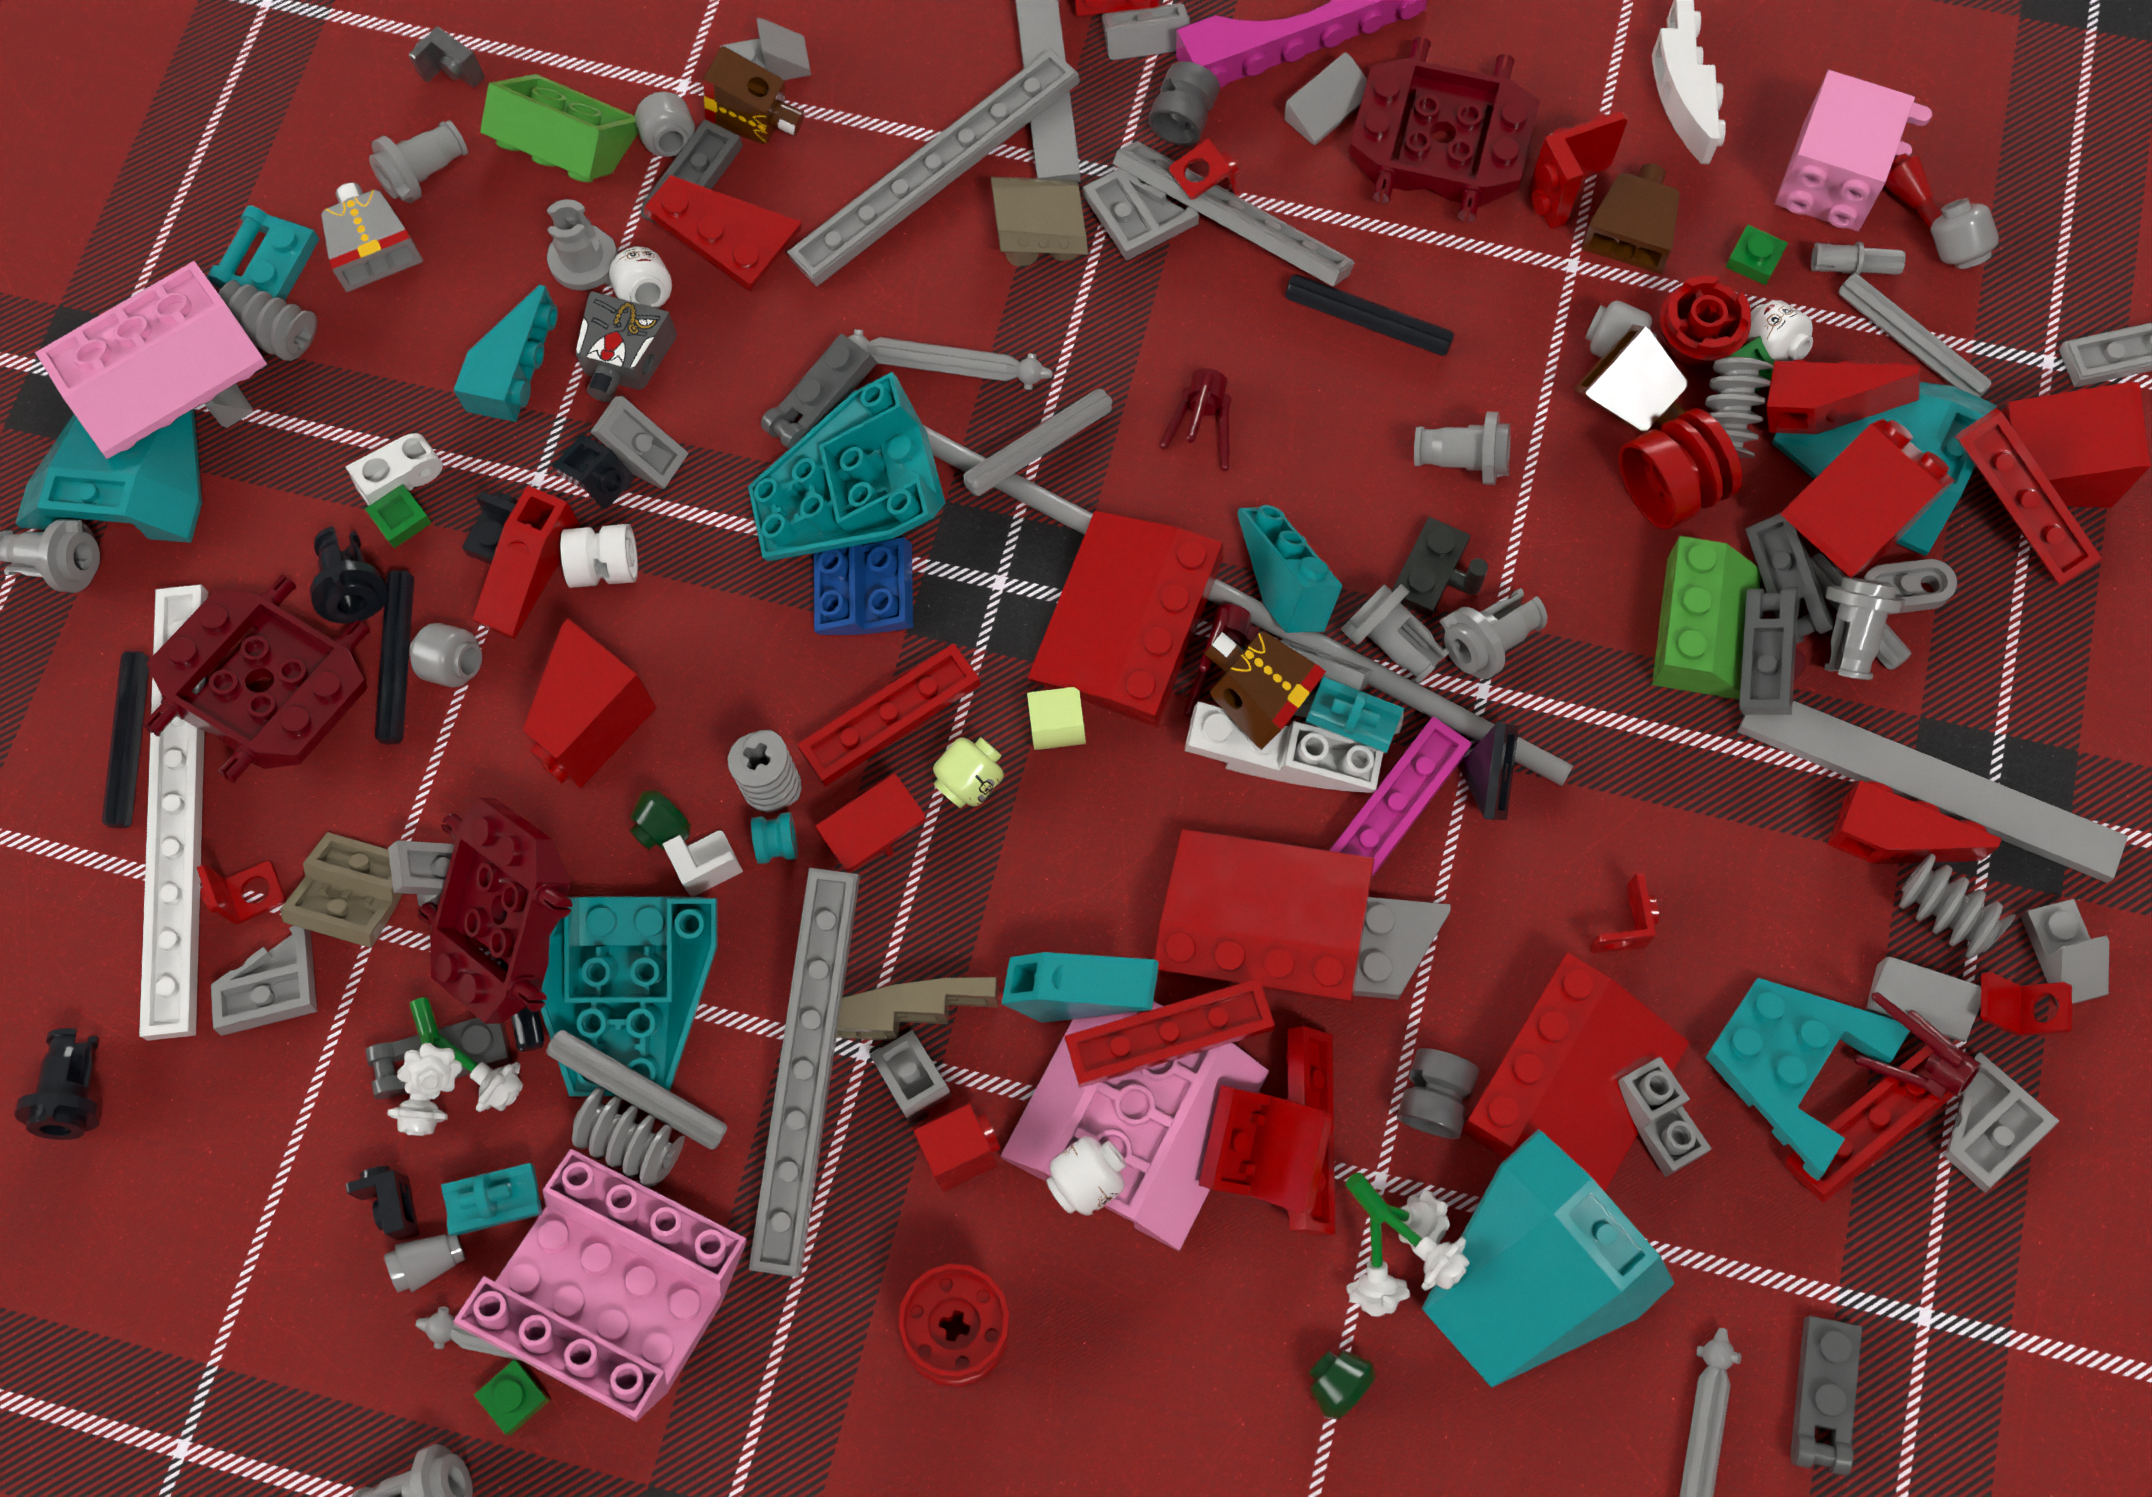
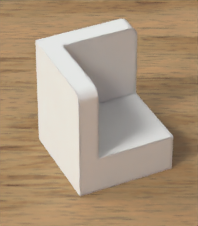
(703, 862)

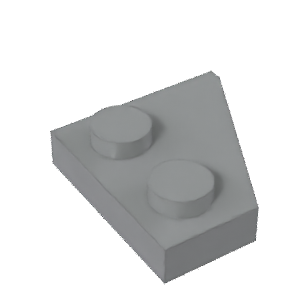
(1136, 213)
(1395, 943)
(267, 986)
(1995, 1126)

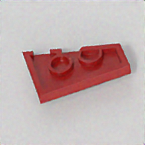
(722, 229)

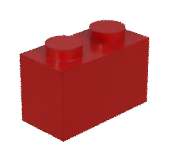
(958, 1146)

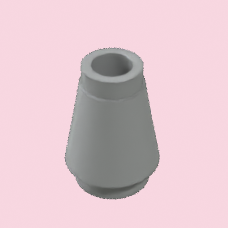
(422, 1261)

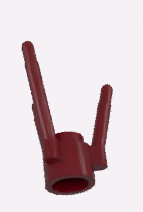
(1204, 398)
(1234, 623)
(1949, 1066)

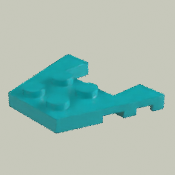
(1778, 1048)

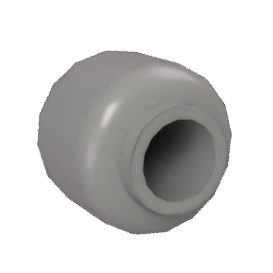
(664, 123)
(1965, 234)
(1612, 324)
(445, 655)

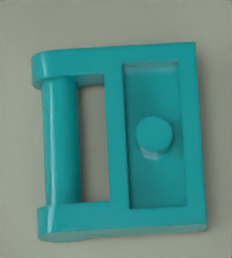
(277, 259)

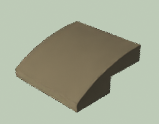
(344, 891)

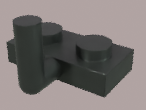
(1434, 565)

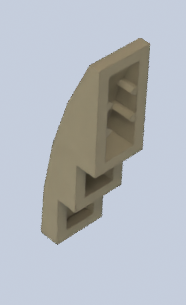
(880, 1011)

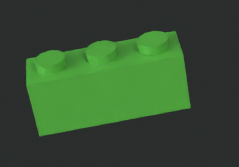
(557, 126)
(1703, 618)

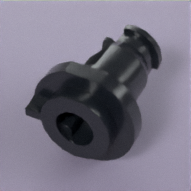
(346, 585)
(61, 1099)

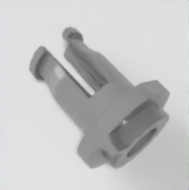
(409, 162)
(579, 251)
(1474, 448)
(61, 554)
(1859, 624)
(1396, 632)
(1481, 638)
(433, 1474)

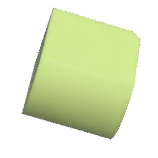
(1056, 718)

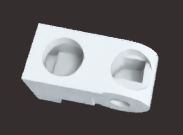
(403, 461)

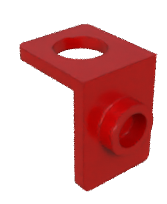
(1221, 168)
(227, 896)
(1645, 916)
(2013, 1006)

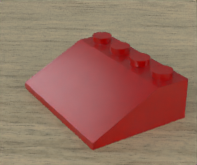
(1128, 614)
(1265, 914)
(1568, 1068)

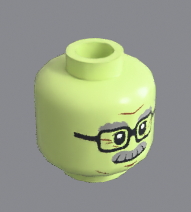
(968, 772)

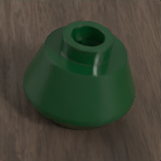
(657, 821)
(1340, 1382)

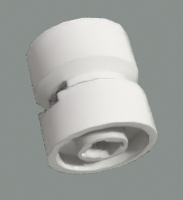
(599, 555)

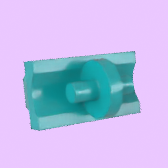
(1354, 715)
(491, 1199)

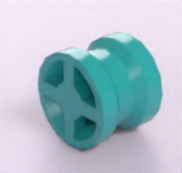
(774, 838)

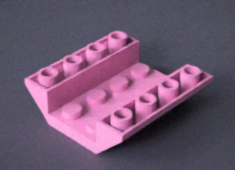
(150, 359)
(1152, 1117)
(607, 1287)

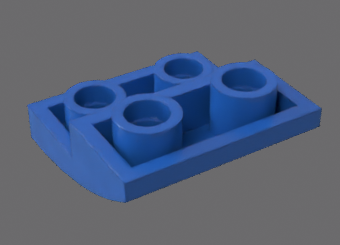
(864, 589)

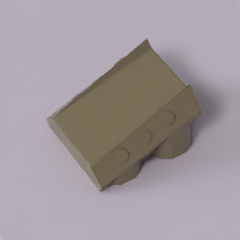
(1038, 218)

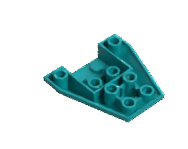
(1932, 423)
(850, 478)
(147, 485)
(630, 979)
(1544, 1267)

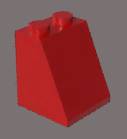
(2086, 441)
(1868, 496)
(583, 707)

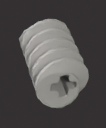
(270, 321)
(1736, 398)
(764, 771)
(1953, 907)
(625, 1141)

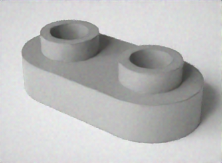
(1908, 579)

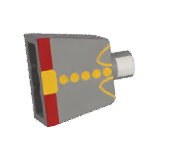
(365, 238)

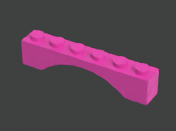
(1250, 47)

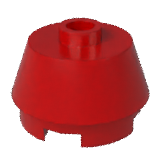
(1704, 321)

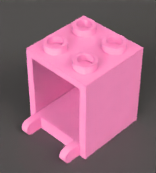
(1847, 149)

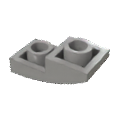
(1658, 1113)

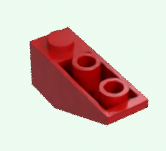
(1824, 396)
(523, 561)
(1895, 830)

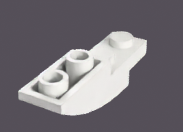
(1687, 85)
(1294, 756)

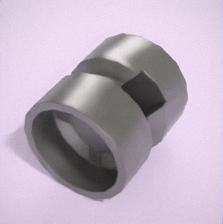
(1183, 103)
(1438, 1092)

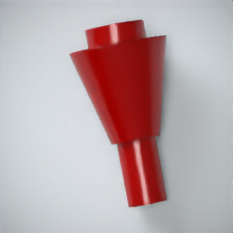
(1911, 185)

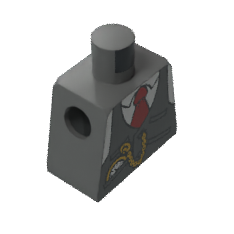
(621, 344)

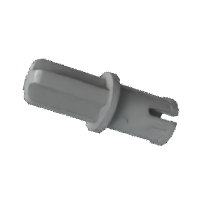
(1856, 259)

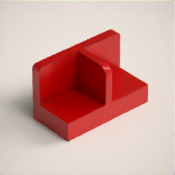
(871, 823)

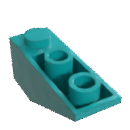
(502, 363)
(1289, 574)
(1078, 985)

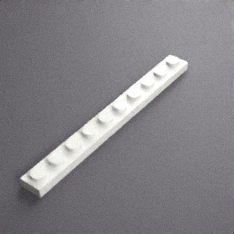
(172, 851)

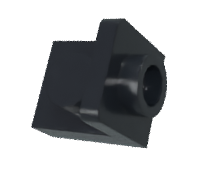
(594, 470)
(488, 528)
(395, 1207)

